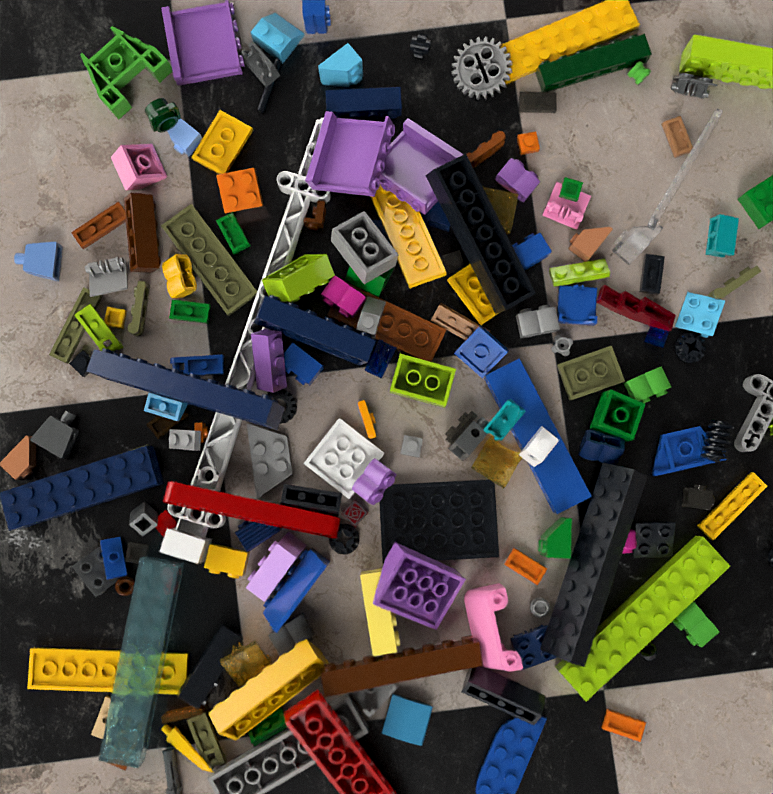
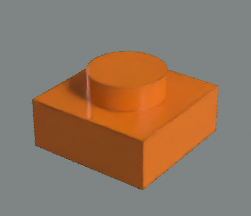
(528, 143)
(204, 430)

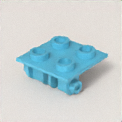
(700, 314)

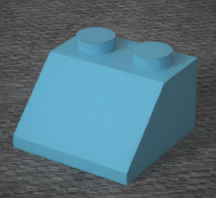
(276, 36)
(341, 68)

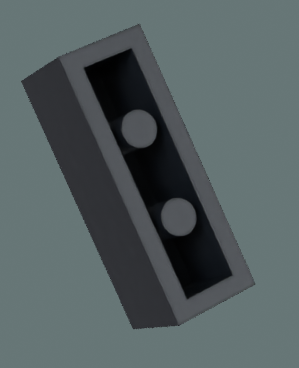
(311, 499)

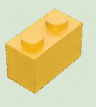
(226, 560)

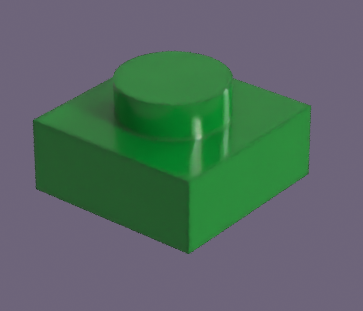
(570, 189)

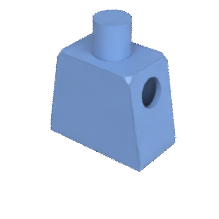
(41, 260)

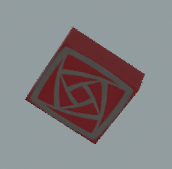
(354, 513)

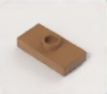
(677, 136)

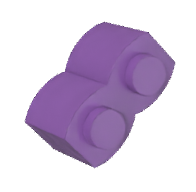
(517, 179)
(374, 482)

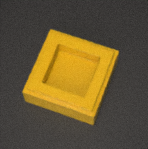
(115, 317)

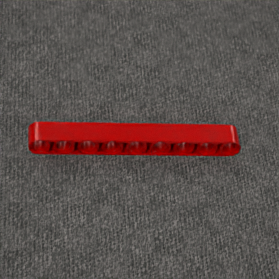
(251, 510)

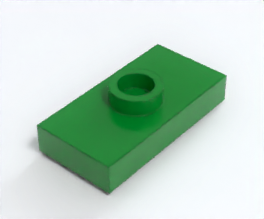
(233, 233)

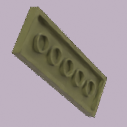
(210, 259)

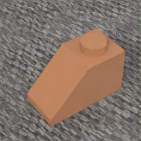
(588, 242)
(21, 459)

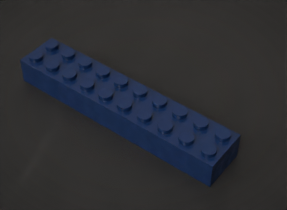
(186, 388)

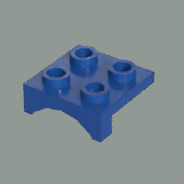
(577, 305)

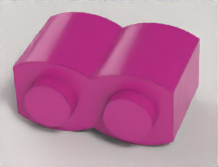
(343, 297)

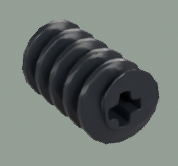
(716, 441)

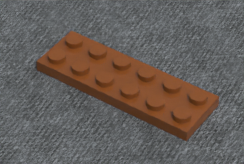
(400, 329)

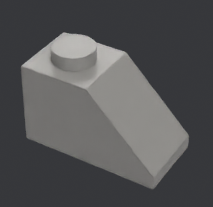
(370, 316)

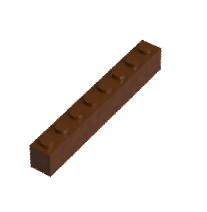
(400, 666)

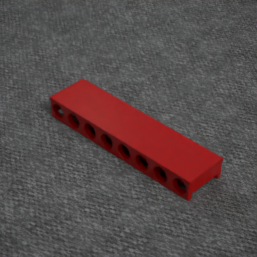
(335, 747)

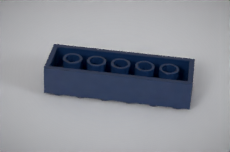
(314, 330)

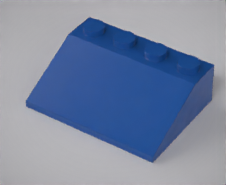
(295, 588)

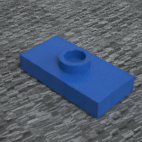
(113, 558)

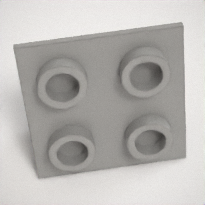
(107, 277)

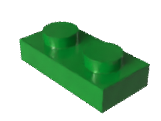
(190, 311)
(268, 727)

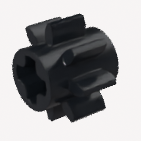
(420, 45)

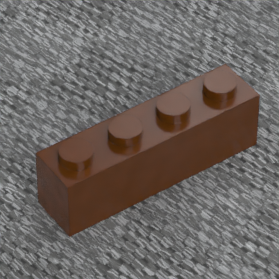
(142, 233)

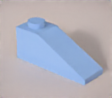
(184, 137)

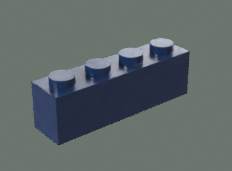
(364, 103)

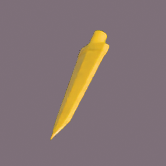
(177, 740)

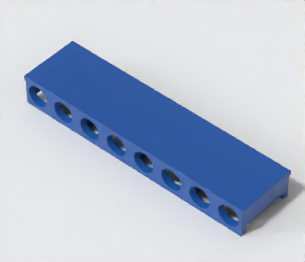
(557, 472)

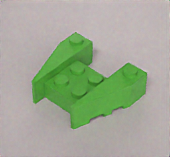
(118, 64)

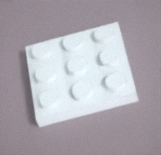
(342, 457)

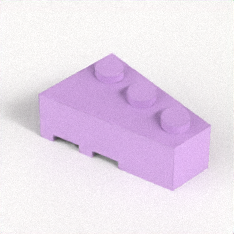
(275, 566)

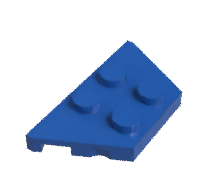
(680, 451)

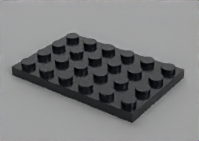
(441, 519)

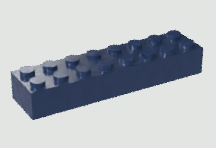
(81, 488)

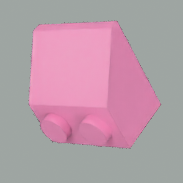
(138, 166)

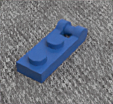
(200, 364)

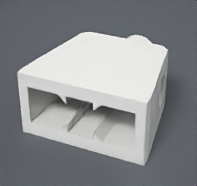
(539, 446)

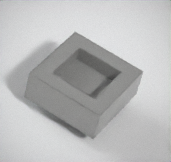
(411, 446)

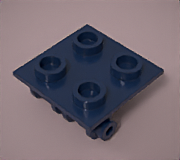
(529, 645)

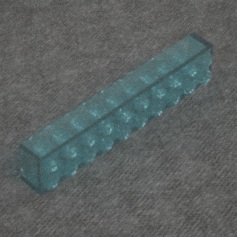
(141, 662)

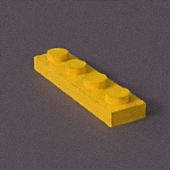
(732, 505)

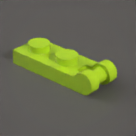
(97, 328)

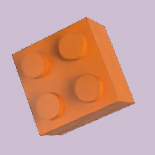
(239, 190)

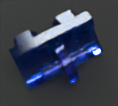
(380, 359)

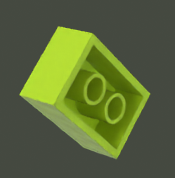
(299, 277)
(422, 380)

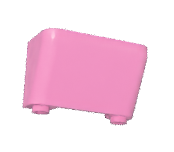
(480, 609)

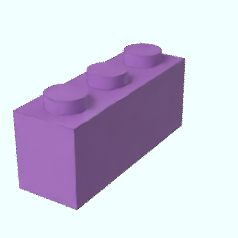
(269, 360)

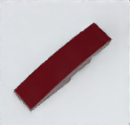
(639, 310)

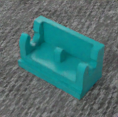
(722, 236)
(504, 420)

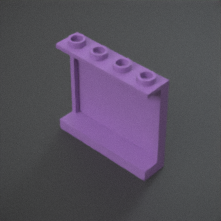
(203, 43)
(350, 155)
(410, 160)

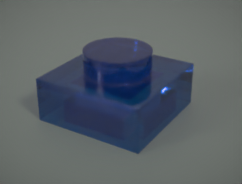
(656, 336)

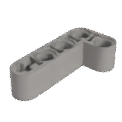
(755, 415)

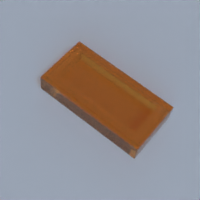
(182, 713)

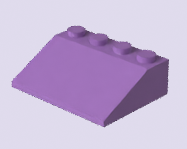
(417, 586)

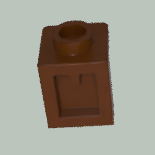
(319, 214)

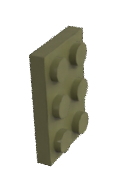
(590, 373)

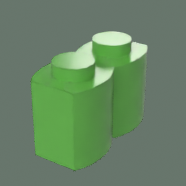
(647, 385)
(696, 625)

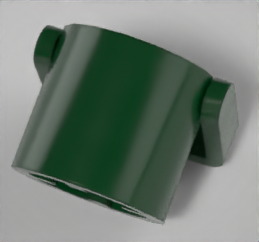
(162, 115)

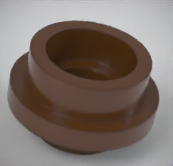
(124, 592)

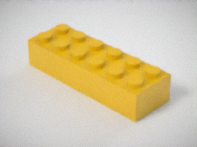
(268, 690)

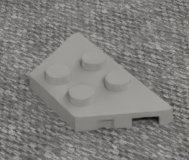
(269, 458)

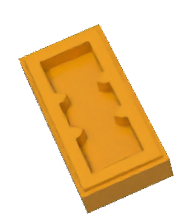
(368, 419)

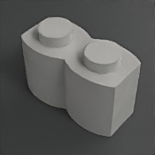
(537, 322)

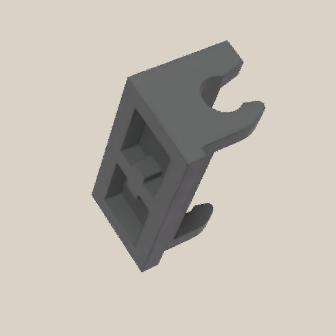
(260, 65)

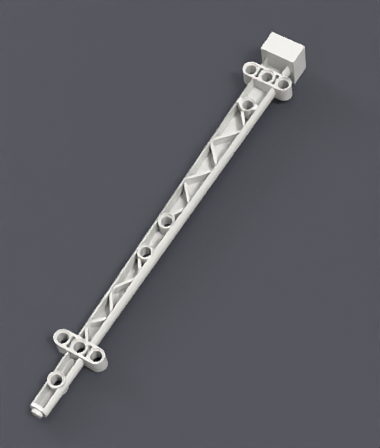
(189, 537)

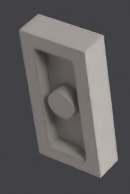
(184, 439)

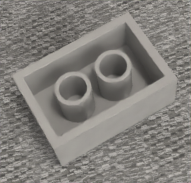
(364, 247)

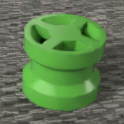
(639, 73)

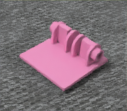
(564, 210)

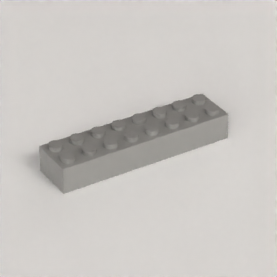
(278, 757)

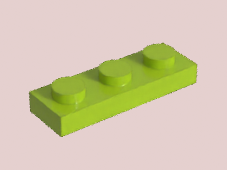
(579, 272)

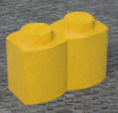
(179, 276)

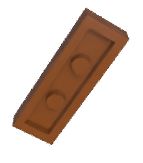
(100, 225)

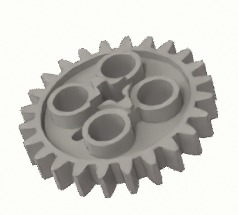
(498, 61)

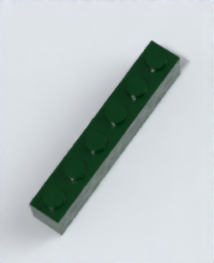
(593, 63)

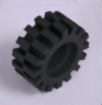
(290, 402)

